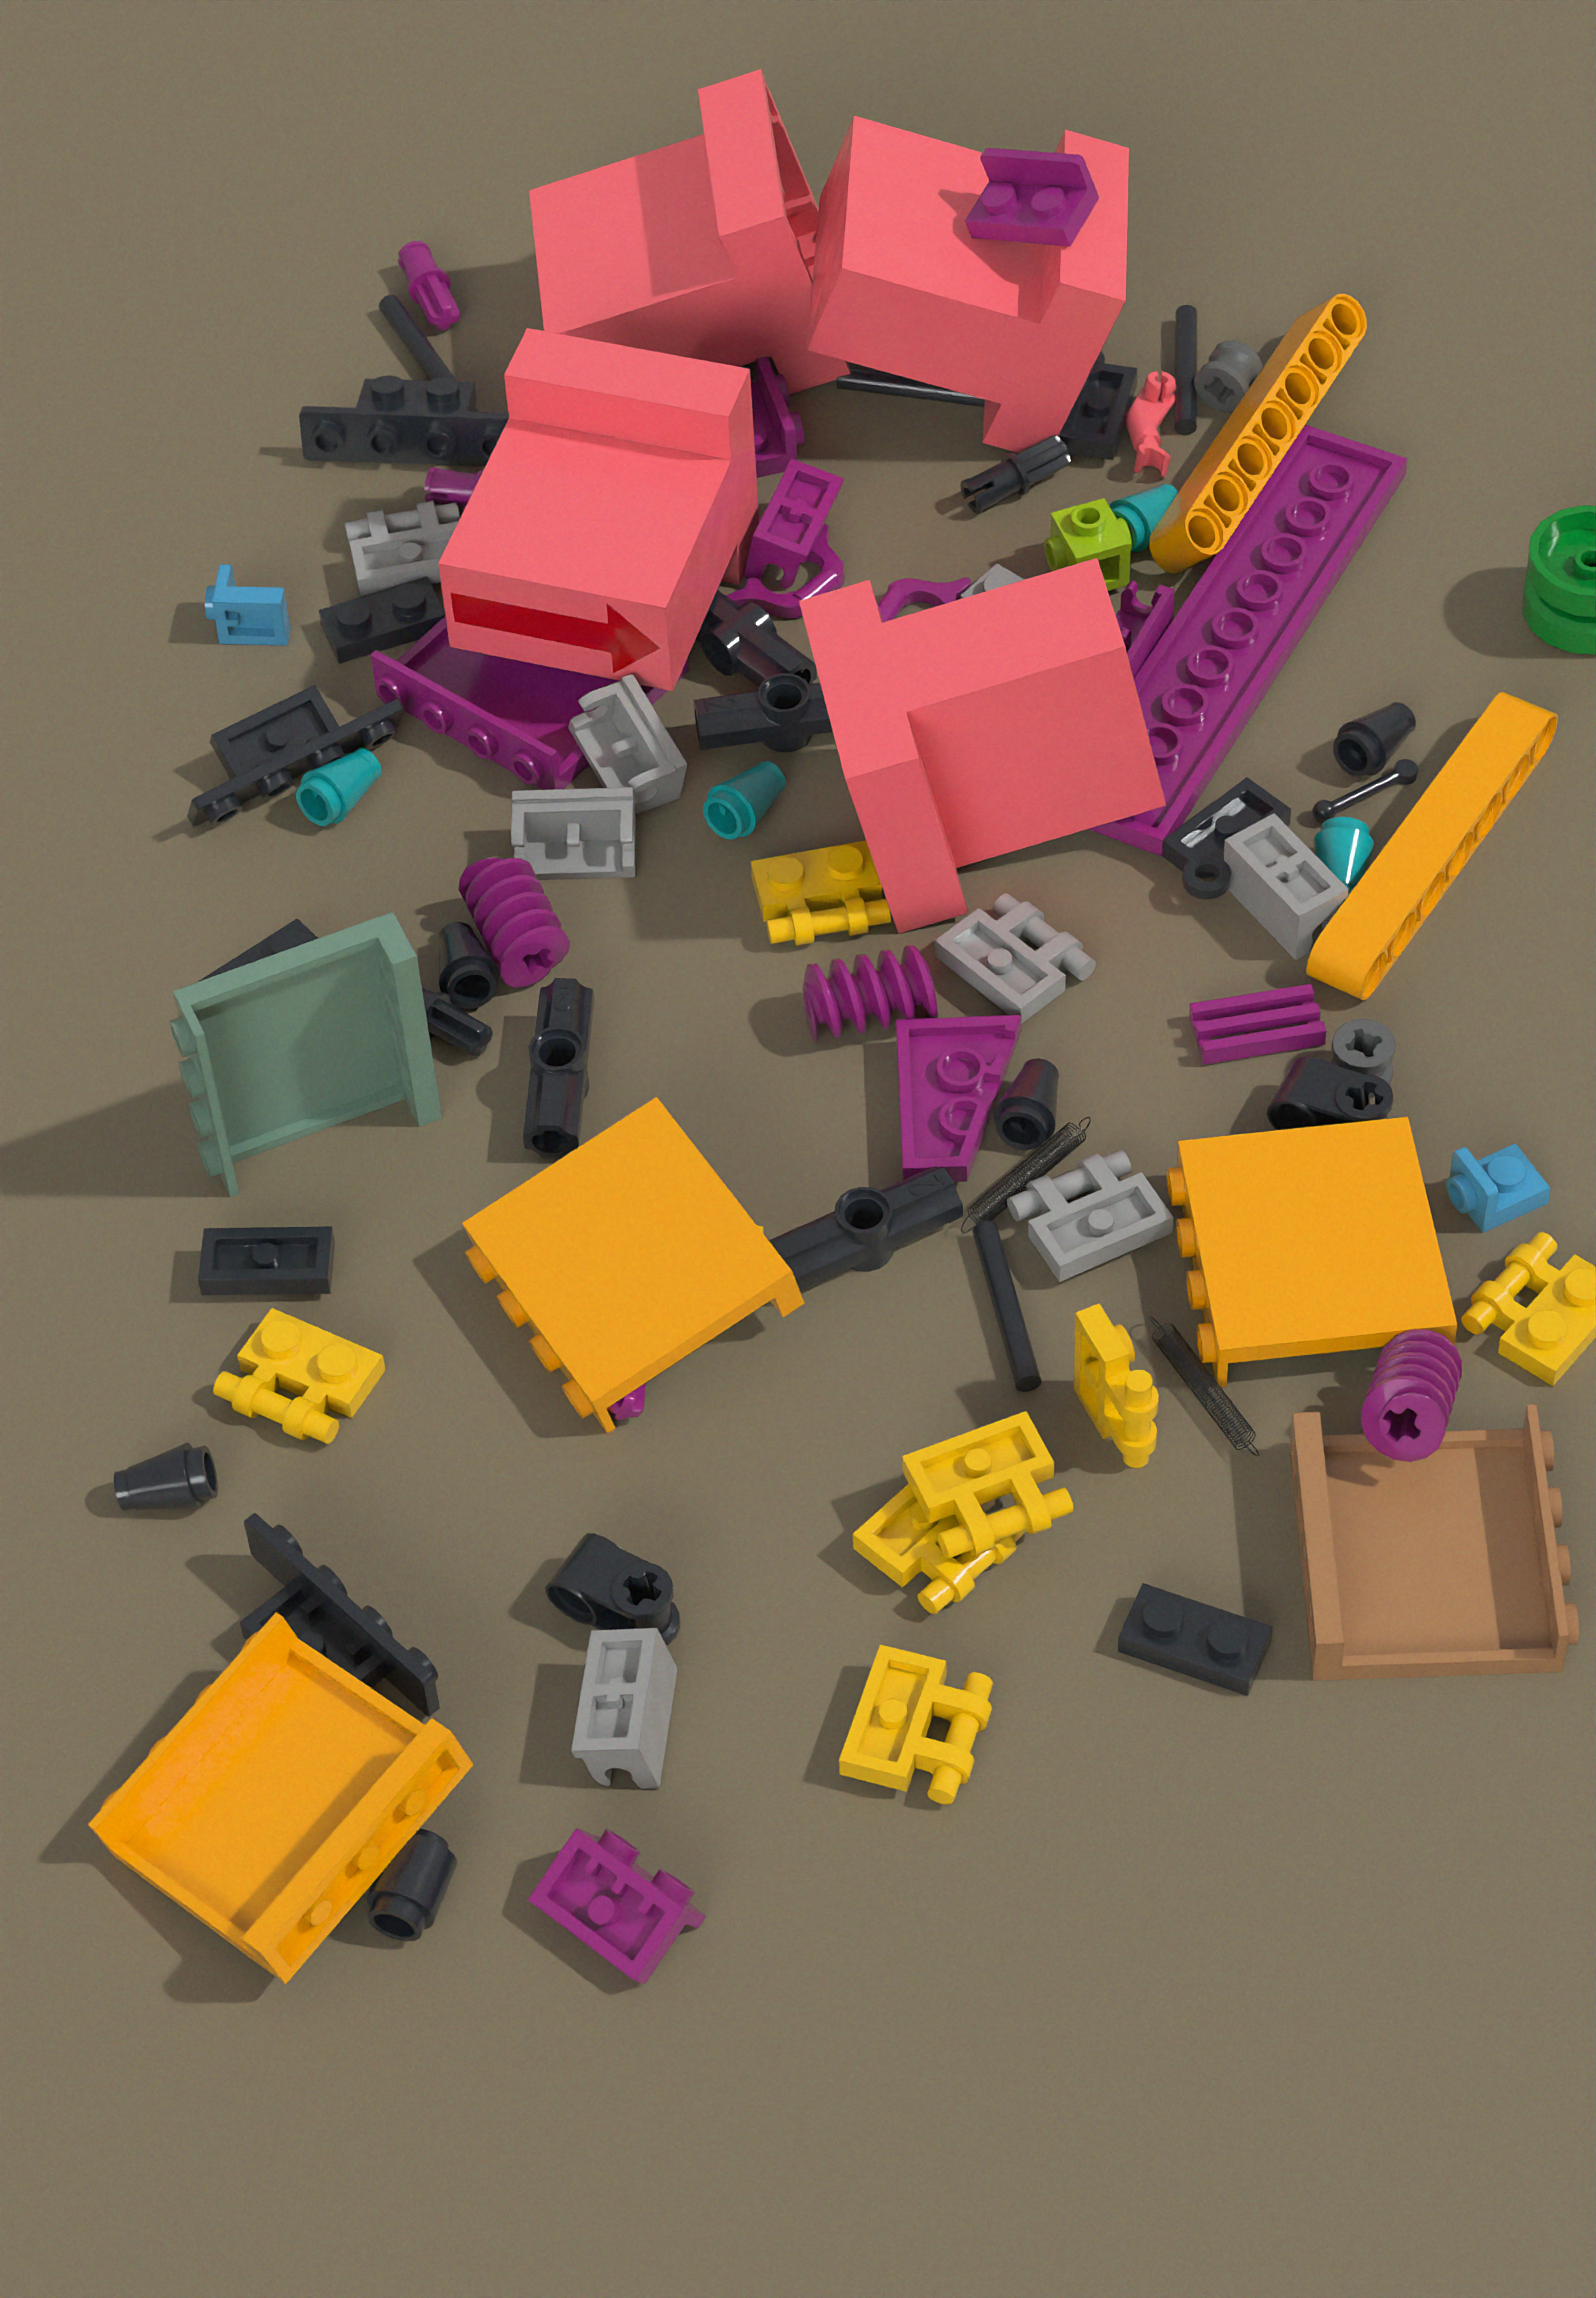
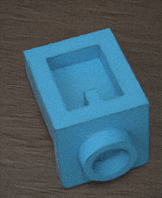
(247, 613)
(1495, 1186)

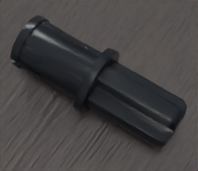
(1016, 473)
(455, 1025)

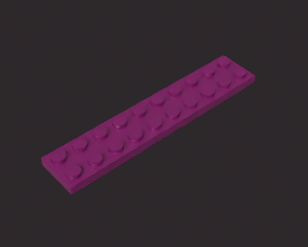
(1252, 615)

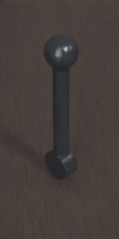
(1404, 772)

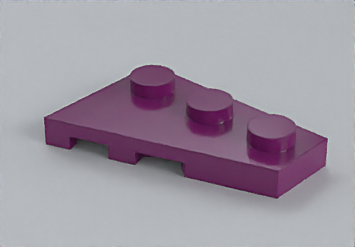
(949, 1087)

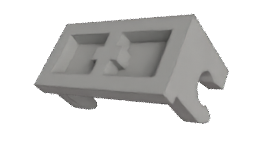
(629, 744)
(575, 832)
(1282, 883)
(625, 1705)

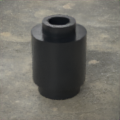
(412, 1887)

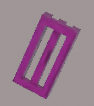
(1254, 1016)

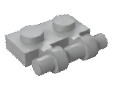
(400, 545)
(1003, 967)
(1095, 1227)

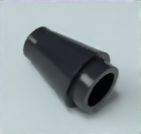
(1373, 739)
(465, 967)
(1029, 1106)
(168, 1480)

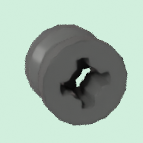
(1227, 375)
(1363, 1038)

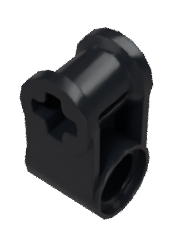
(1327, 1095)
(614, 1589)

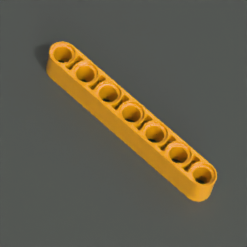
(1257, 434)
(1431, 846)

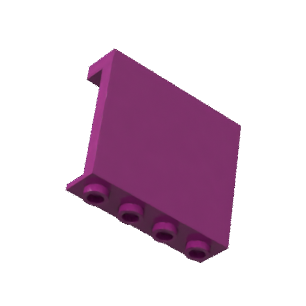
(495, 705)

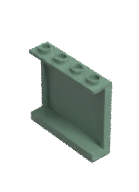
(304, 1043)

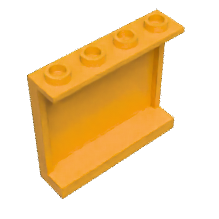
(1307, 1241)
(626, 1259)
(279, 1798)

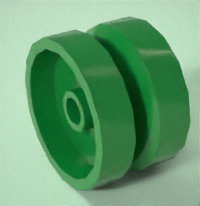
(1562, 580)

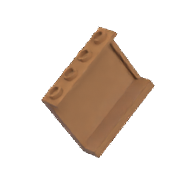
(1432, 1557)

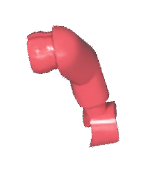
(1145, 417)

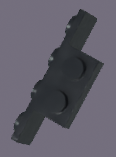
(404, 425)
(281, 744)
(332, 1623)

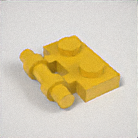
(819, 893)
(1555, 1324)
(306, 1362)
(1114, 1397)
(980, 1468)
(905, 1543)
(894, 1718)

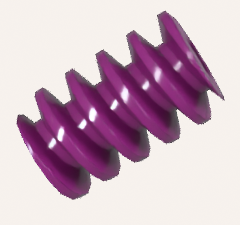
(514, 919)
(867, 991)
(1411, 1395)

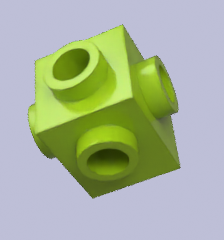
(1087, 534)

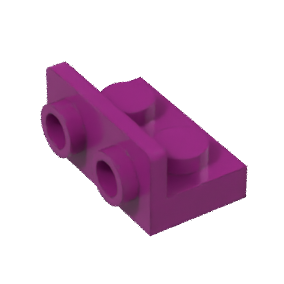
(1032, 197)
(775, 428)
(615, 1903)

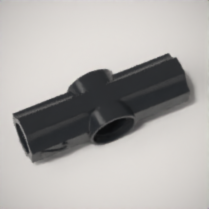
(748, 642)
(779, 714)
(558, 1068)
(869, 1226)

